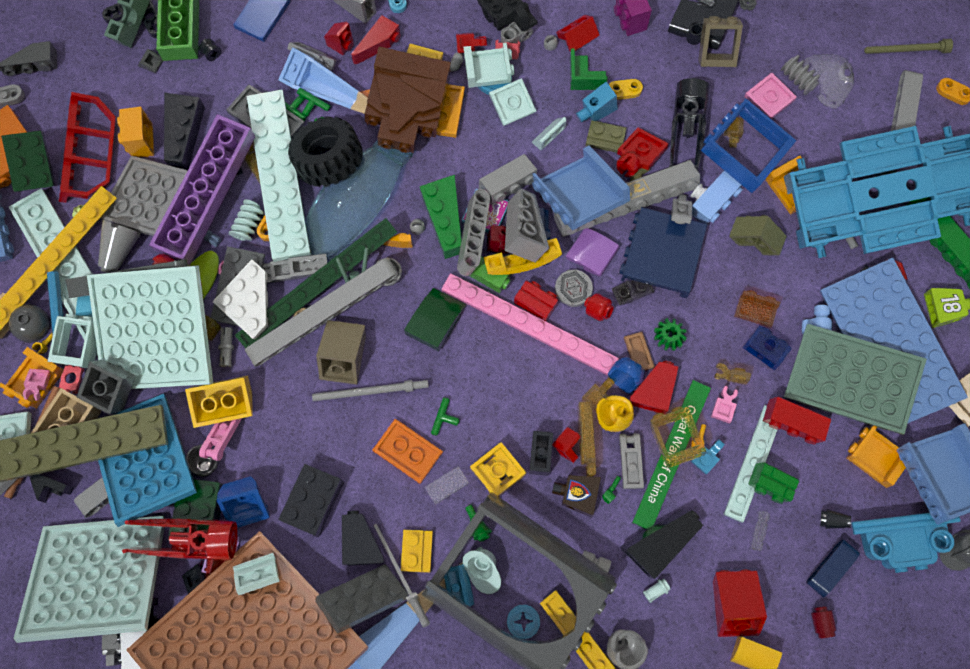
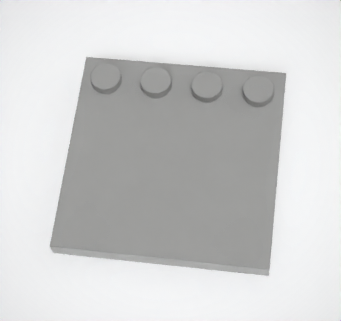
(143, 195)

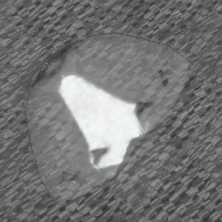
(832, 78)

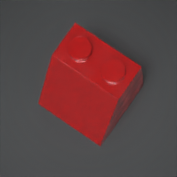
(738, 603)

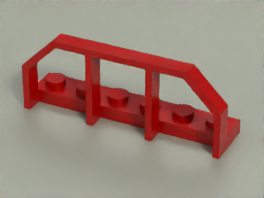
(71, 141)

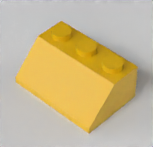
(220, 401)

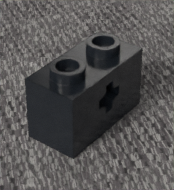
(541, 453)

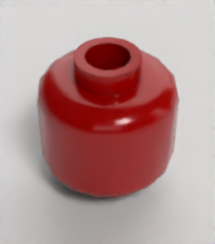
(599, 307)

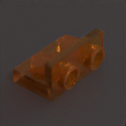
(757, 308)

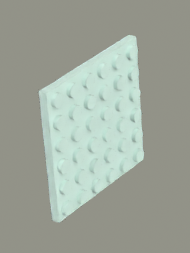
(152, 325)
(87, 583)

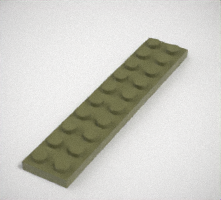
(82, 443)

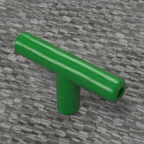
(312, 100)
(292, 108)
(443, 417)

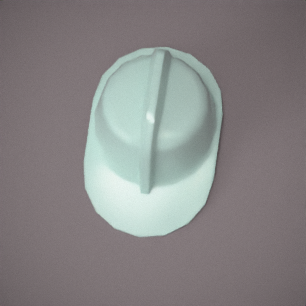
(482, 570)

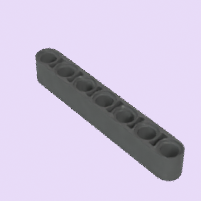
(79, 286)

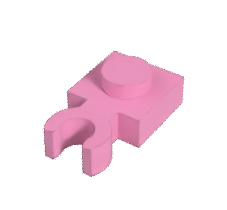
(35, 381)
(724, 408)

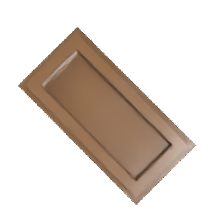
(638, 350)

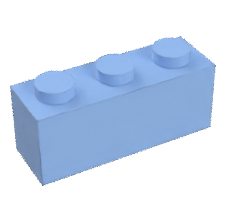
(715, 198)

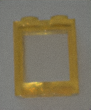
(685, 455)

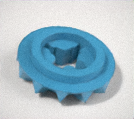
(529, 613)

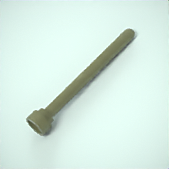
(943, 46)

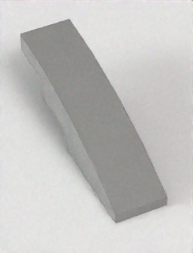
(294, 268)

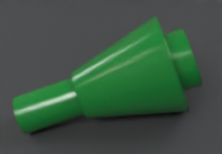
(483, 531)

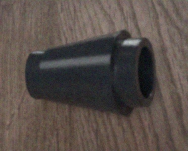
(833, 519)

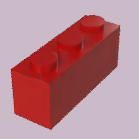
(796, 420)

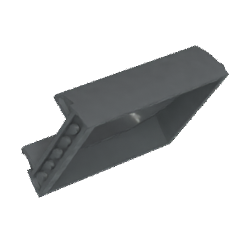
(587, 579)

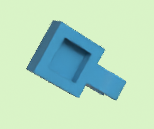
(709, 460)

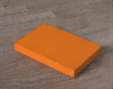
(407, 451)

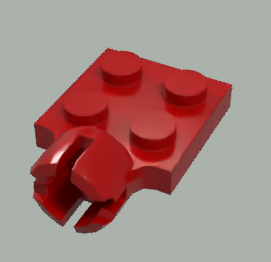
(639, 152)

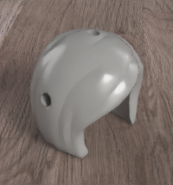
(629, 651)

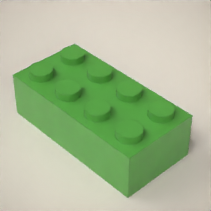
(178, 29)

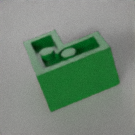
(580, 76)

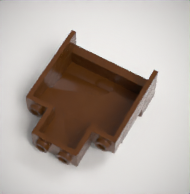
(406, 97)

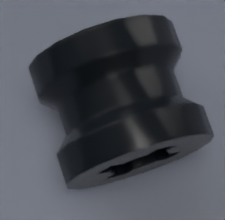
(209, 49)

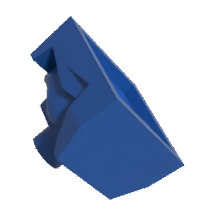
(242, 502)

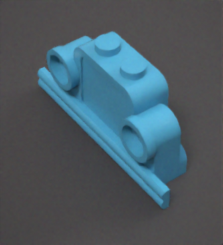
(905, 540)

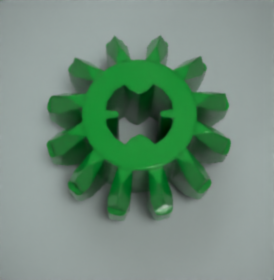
(677, 336)

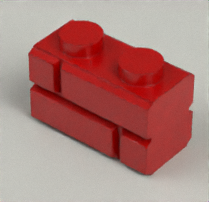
(536, 300)

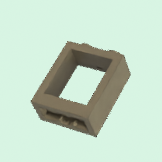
(714, 59)

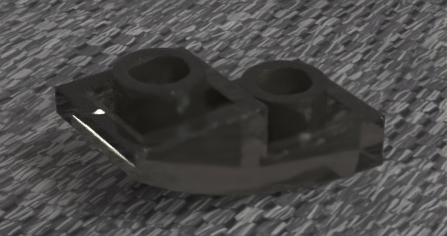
(631, 291)

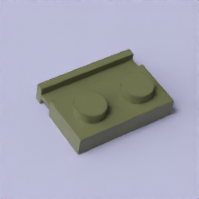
(605, 136)

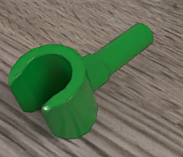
(609, 496)

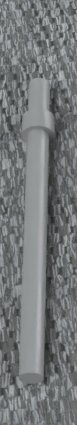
(408, 386)

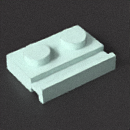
(256, 574)

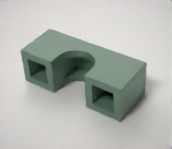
(125, 30)

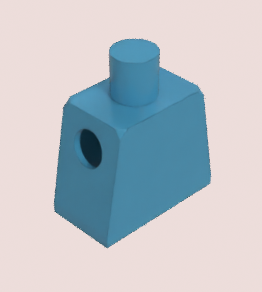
(598, 104)

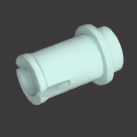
(656, 590)

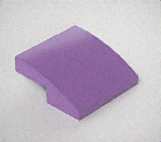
(592, 251)

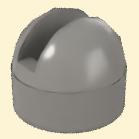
(551, 45)
(417, 228)

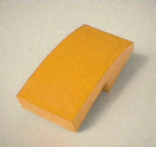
(401, 240)

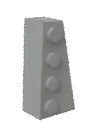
(524, 227)

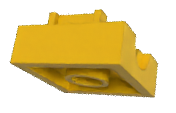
(493, 471)

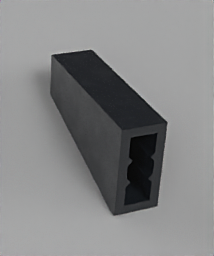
(662, 542)

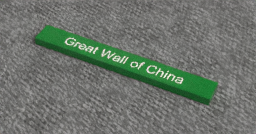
(676, 442)

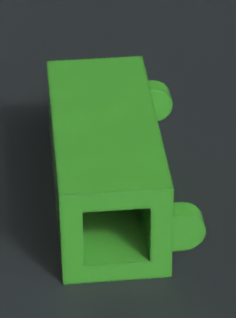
(495, 282)

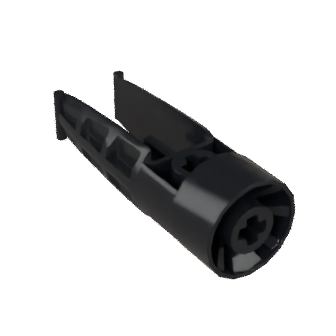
(694, 96)

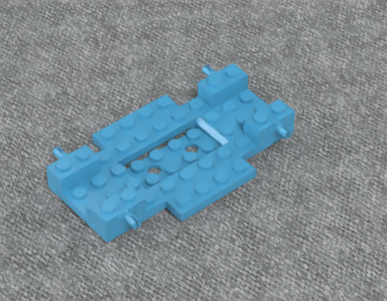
(831, 203)

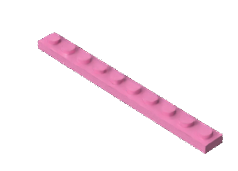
(529, 324)

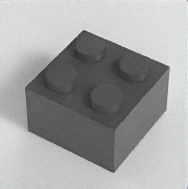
(106, 386)

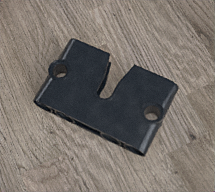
(690, 16)

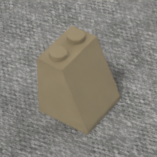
(341, 352)

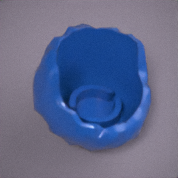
(627, 374)

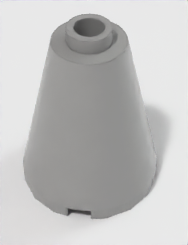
(115, 245)

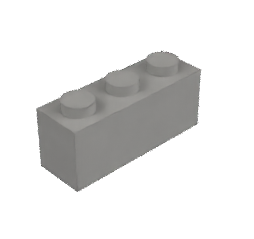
(508, 179)

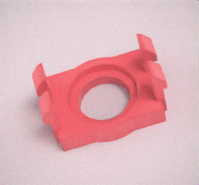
(513, 46)
(73, 387)

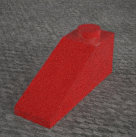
(382, 34)

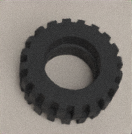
(333, 165)

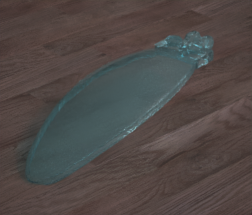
(350, 206)

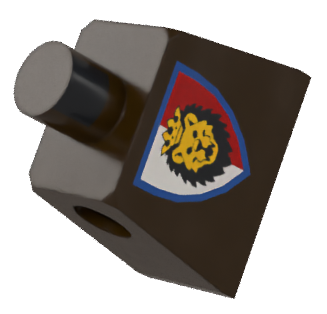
(579, 493)

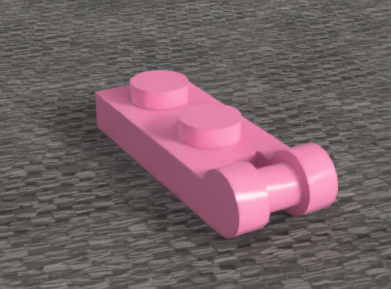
(218, 437)

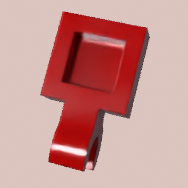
(467, 39)

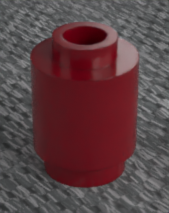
(824, 622)

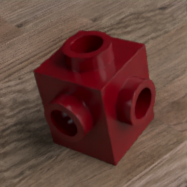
(496, 239)

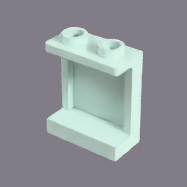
(488, 66)

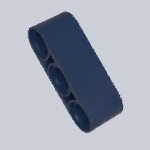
(833, 568)

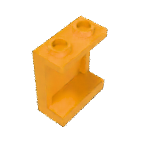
(777, 183)
(15, 385)
(876, 457)

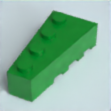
(442, 208)

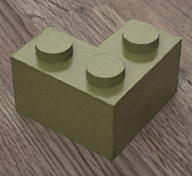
(758, 232)

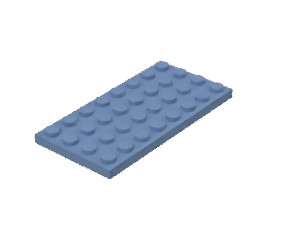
(883, 311)

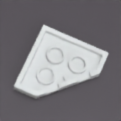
(247, 300)

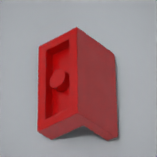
(579, 32)

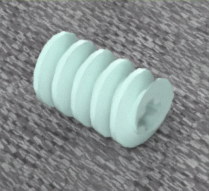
(246, 221)

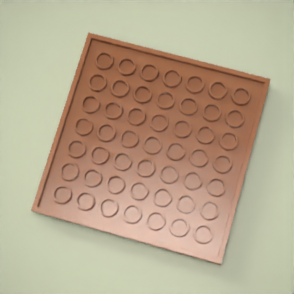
(254, 630)

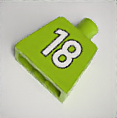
(946, 306)

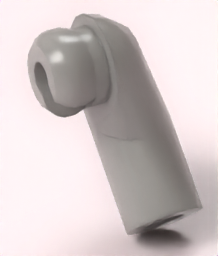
(456, 62)

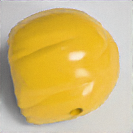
(615, 413)

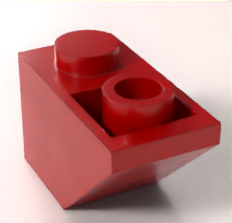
(339, 38)

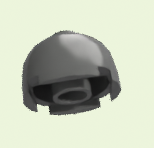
(29, 323)

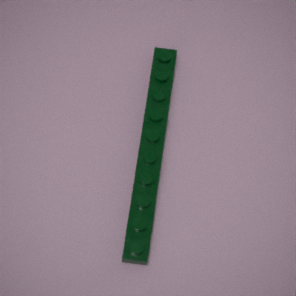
(322, 279)

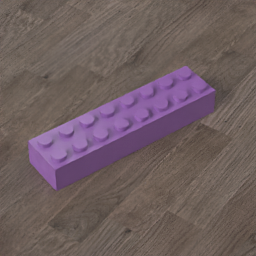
(203, 189)

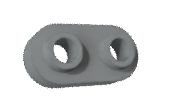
(7, 95)

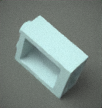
(61, 338)

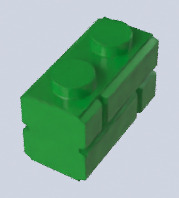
(773, 482)

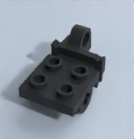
(508, 11)

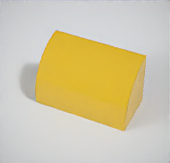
(754, 655)

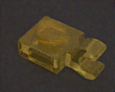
(734, 131)
(734, 375)
(595, 393)

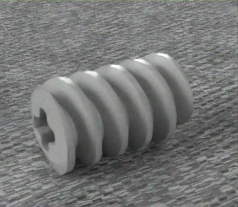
(800, 75)

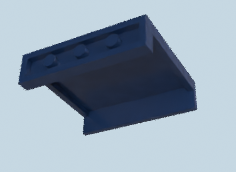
(663, 251)

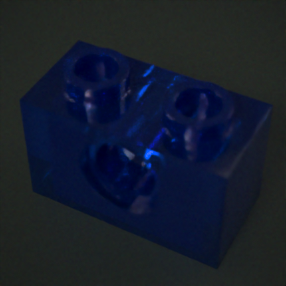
(756, 347)

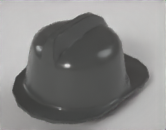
(959, 556)

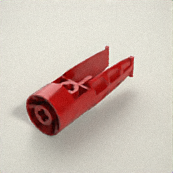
(219, 539)

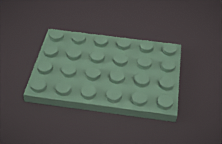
(855, 378)

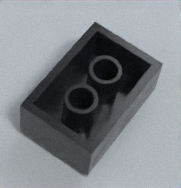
(311, 500)

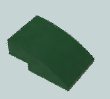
(434, 319)

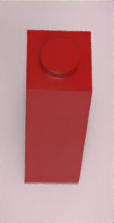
(657, 388)

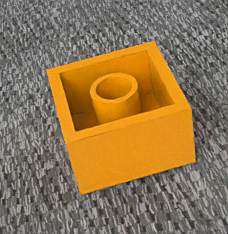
(136, 132)

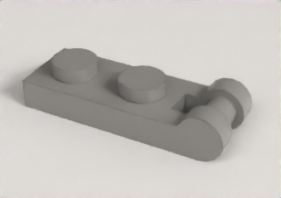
(631, 462)

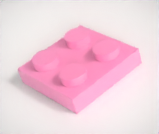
(770, 96)

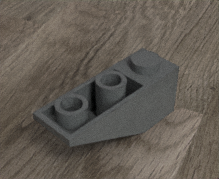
(33, 58)

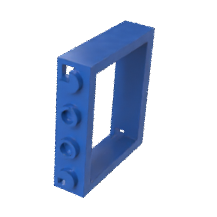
(762, 124)

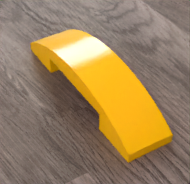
(512, 264)

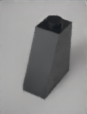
(358, 541)

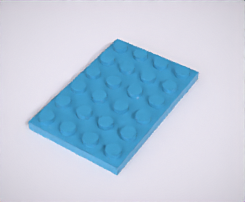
(147, 478)

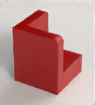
(565, 443)

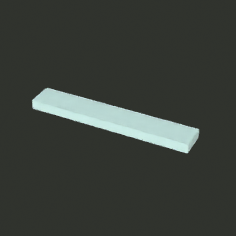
(756, 453)

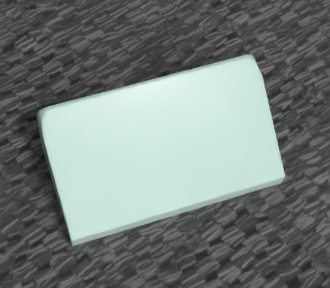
(550, 133)

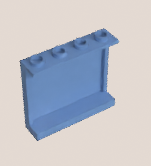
(582, 190)
(941, 472)

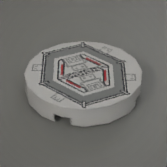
(573, 288)

